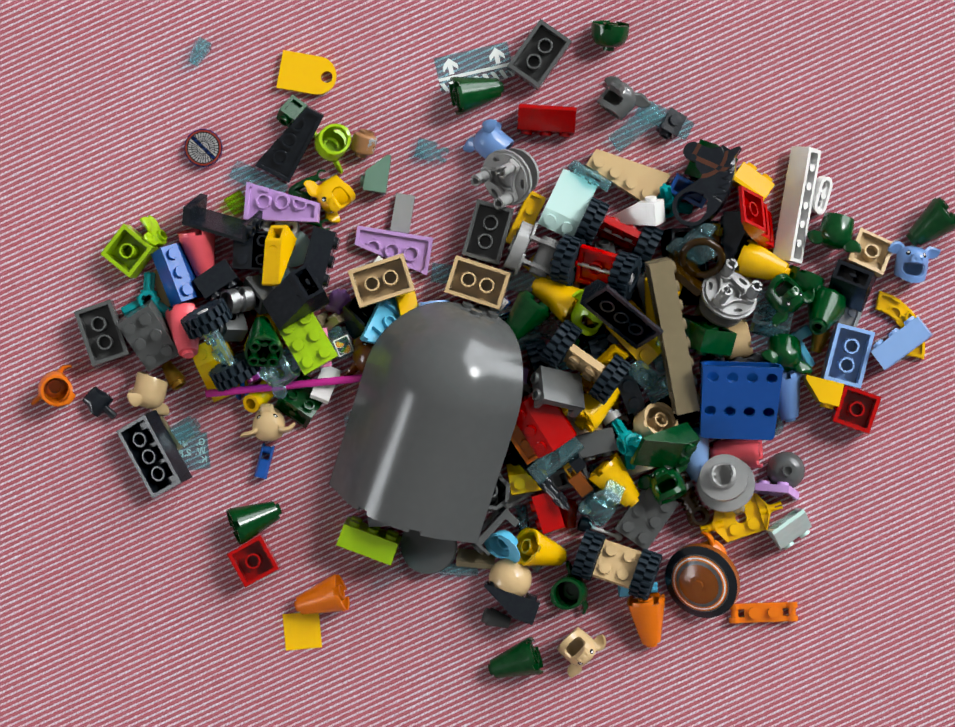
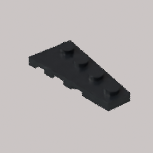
(291, 145)

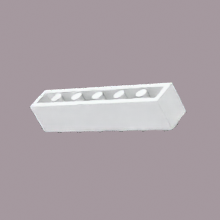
(797, 204)

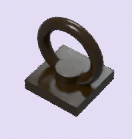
(688, 272)

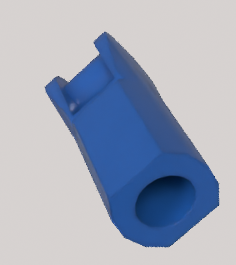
(263, 464)

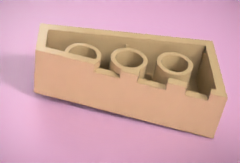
(628, 175)

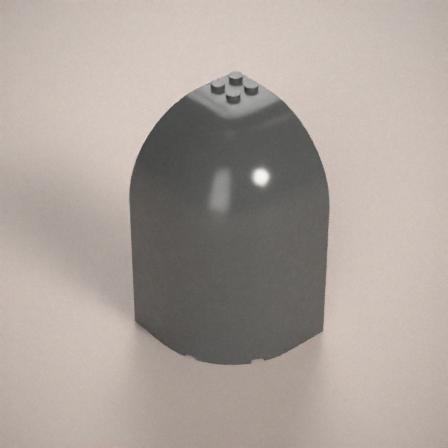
(432, 421)

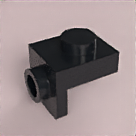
(671, 124)

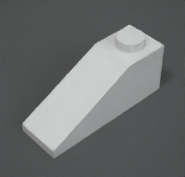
(646, 212)

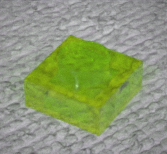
(236, 202)

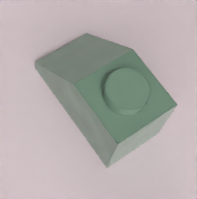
(377, 176)

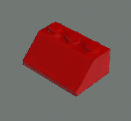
(546, 120)
(543, 427)

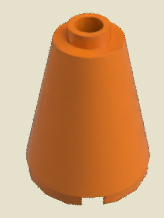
(324, 597)
(648, 617)

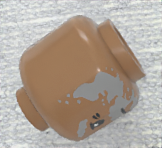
(363, 143)

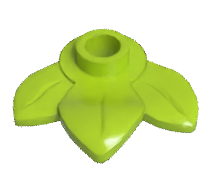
(154, 235)

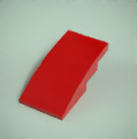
(756, 217)

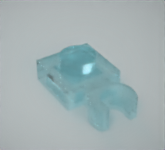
(428, 150)

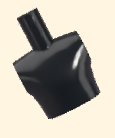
(99, 402)

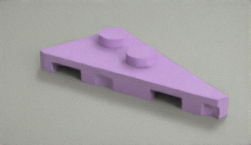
(777, 490)

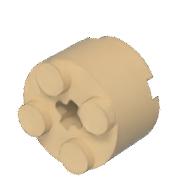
(742, 342)
(653, 419)

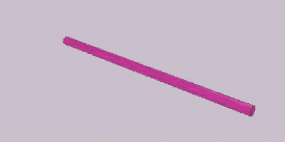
(293, 385)

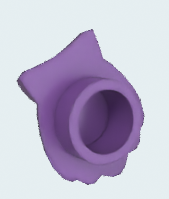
(338, 299)

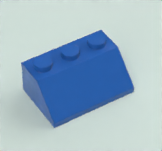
(176, 274)

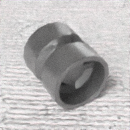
(239, 299)

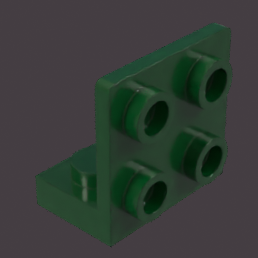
(298, 404)

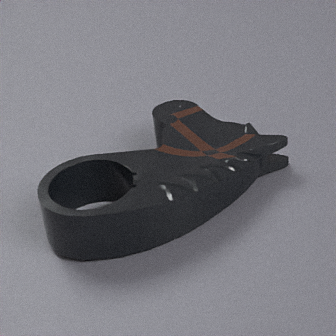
(715, 184)

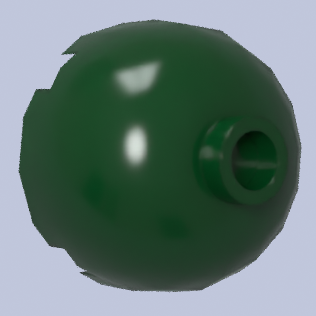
(609, 33)
(806, 279)

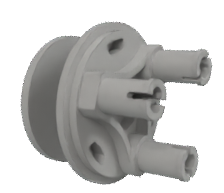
(508, 176)
(728, 296)
(726, 484)

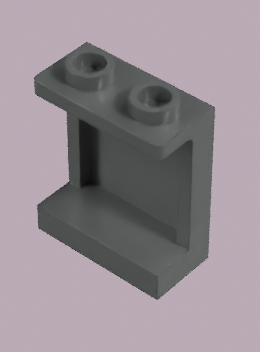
(558, 389)

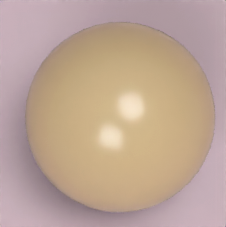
(511, 577)

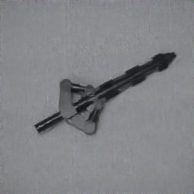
(547, 486)

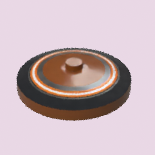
(702, 580)

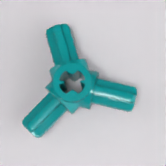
(665, 193)
(148, 290)
(626, 442)

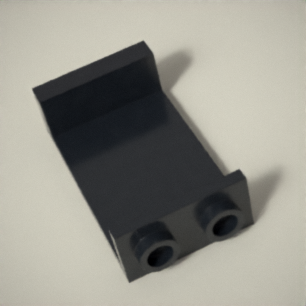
(198, 217)

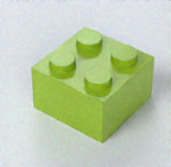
(129, 251)

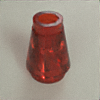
(570, 516)

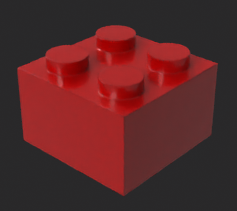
(856, 409)
(547, 513)
(253, 560)

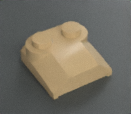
(873, 252)

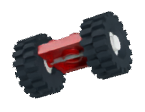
(612, 229)
(585, 264)

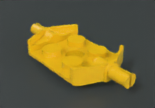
(757, 520)

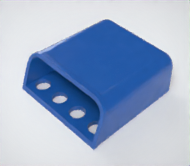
(739, 399)

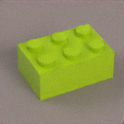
(308, 344)
(369, 541)

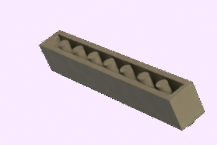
(673, 340)

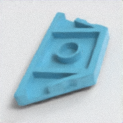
(380, 319)

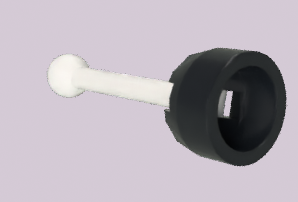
(585, 523)

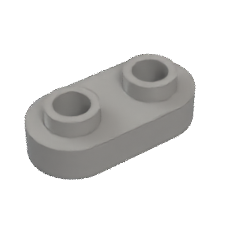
(611, 416)

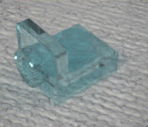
(610, 495)

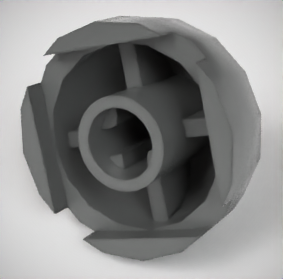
(785, 468)

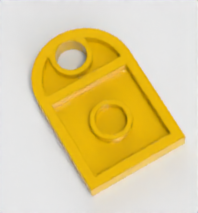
(304, 72)

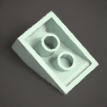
(567, 204)
(789, 528)

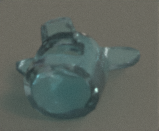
(697, 254)
(281, 375)
(596, 512)

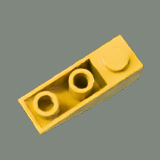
(277, 253)

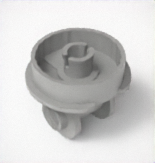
(542, 261)

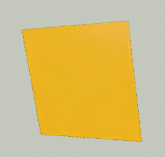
(302, 631)

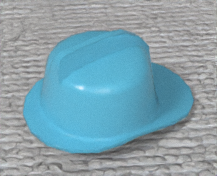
(503, 545)

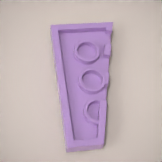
(279, 206)
(391, 243)

